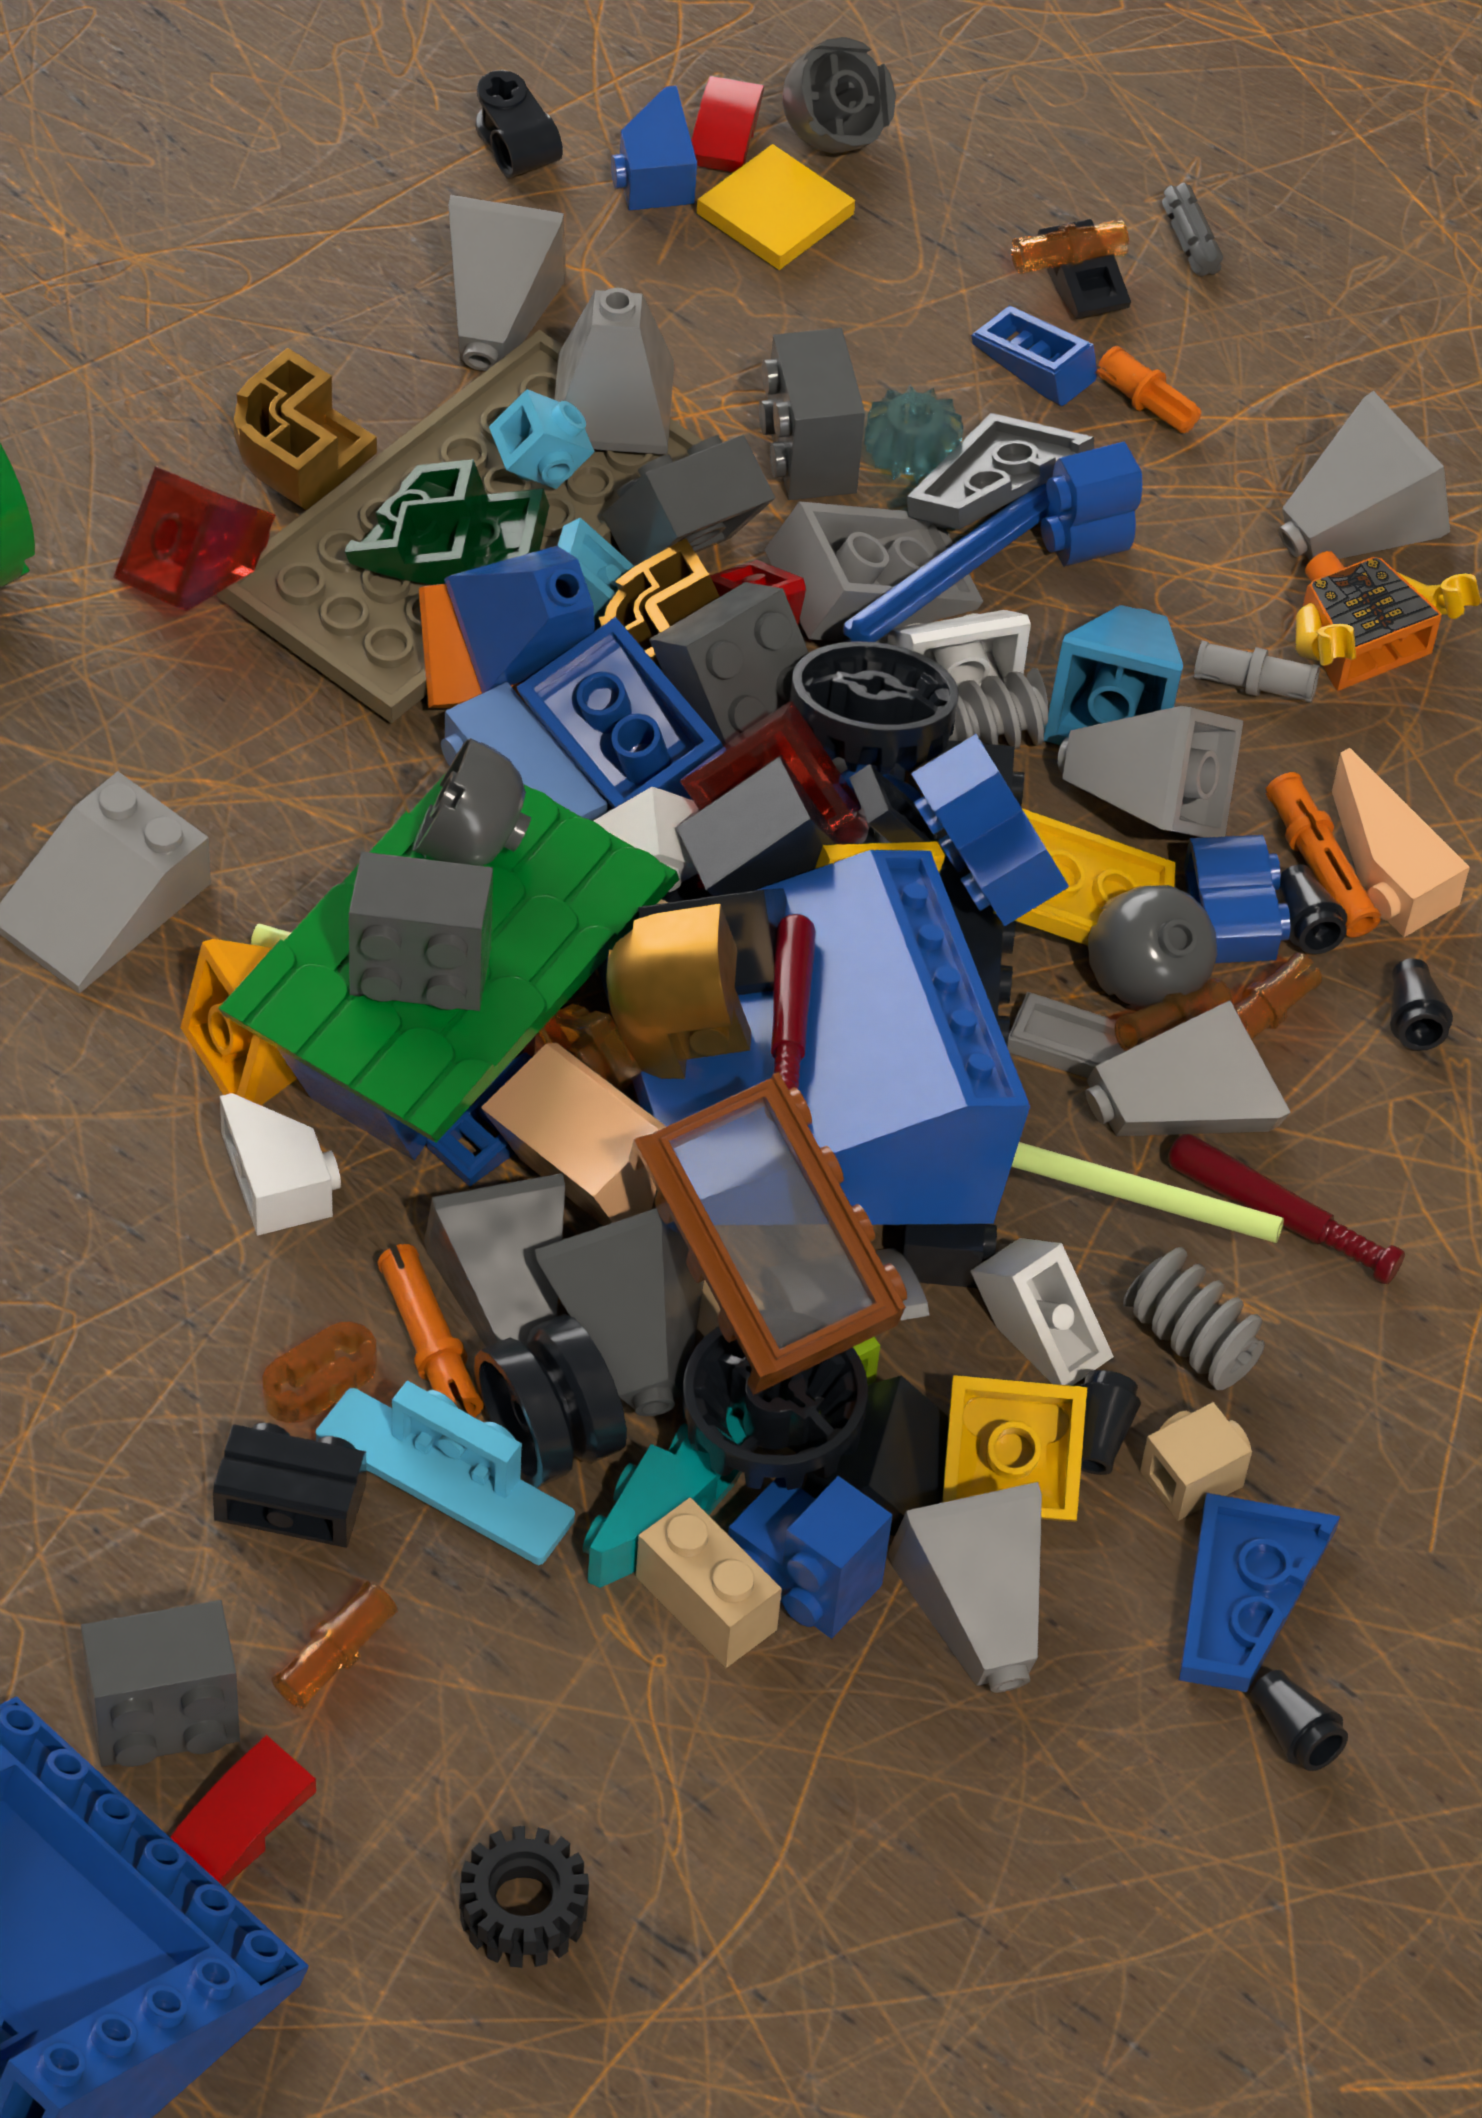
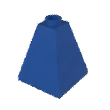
(521, 614)

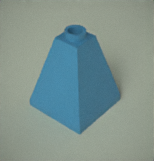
(1114, 671)

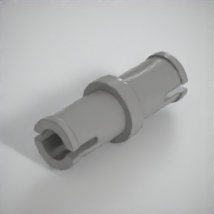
(1256, 671)

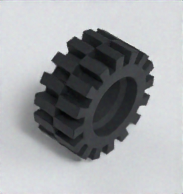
(517, 1933)

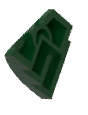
(449, 525)

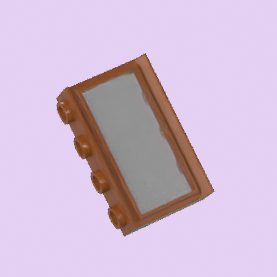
(771, 1231)

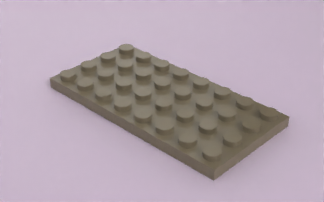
(368, 625)

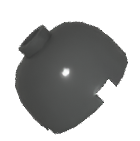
(838, 96)
(475, 809)
(1152, 945)

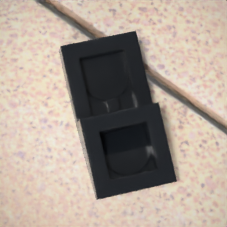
(1090, 286)

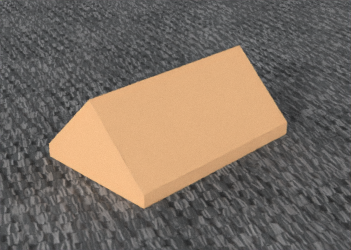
(579, 1125)

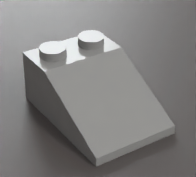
(855, 558)
(104, 882)

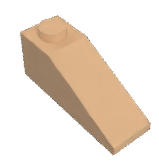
(1394, 852)

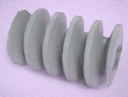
(1002, 709)
(1195, 1320)

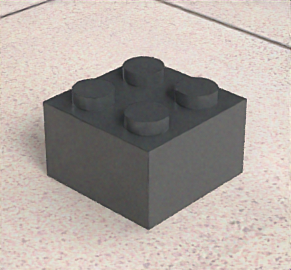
(812, 414)
(692, 498)
(734, 657)
(420, 931)
(161, 1683)

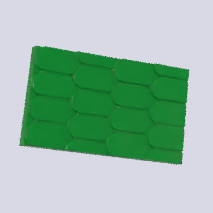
(419, 1067)

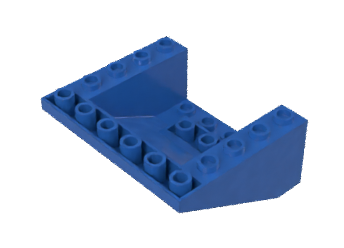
(898, 1047)
(113, 1944)

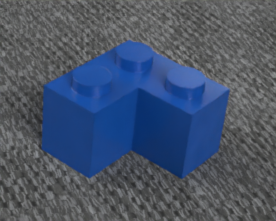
(986, 832)
(818, 1550)

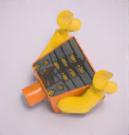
(1372, 617)

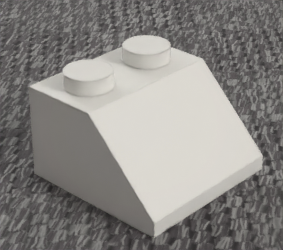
(970, 644)

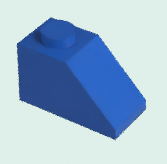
(656, 156)

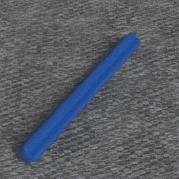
(948, 567)

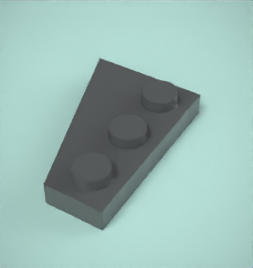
(991, 469)

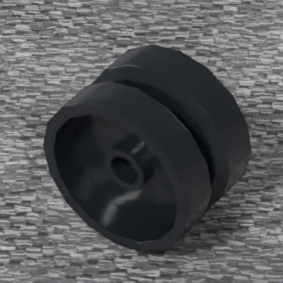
(552, 1398)

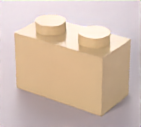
(708, 1582)

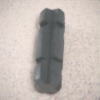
(1192, 229)

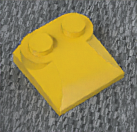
(1013, 1437)

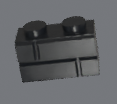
(290, 1484)

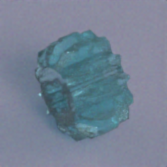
(912, 432)

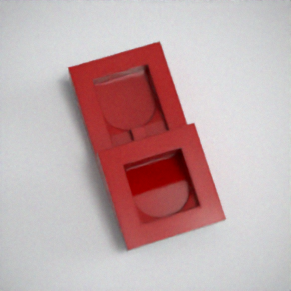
(726, 123)
(242, 1808)

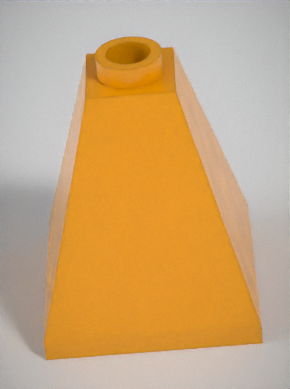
(230, 1053)

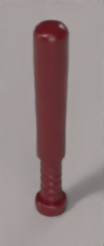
(792, 994)
(1255, 1191)

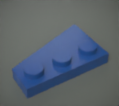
(1245, 1585)

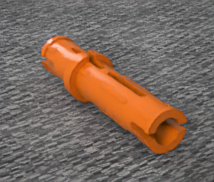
(1312, 835)
(438, 1355)

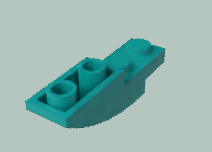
(651, 1492)

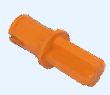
(1148, 389)

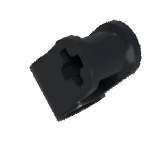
(515, 125)

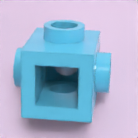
(541, 439)

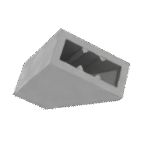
(1189, 1082)

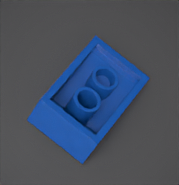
(619, 717)

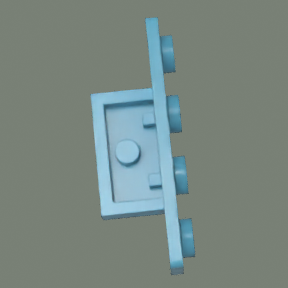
(452, 1465)

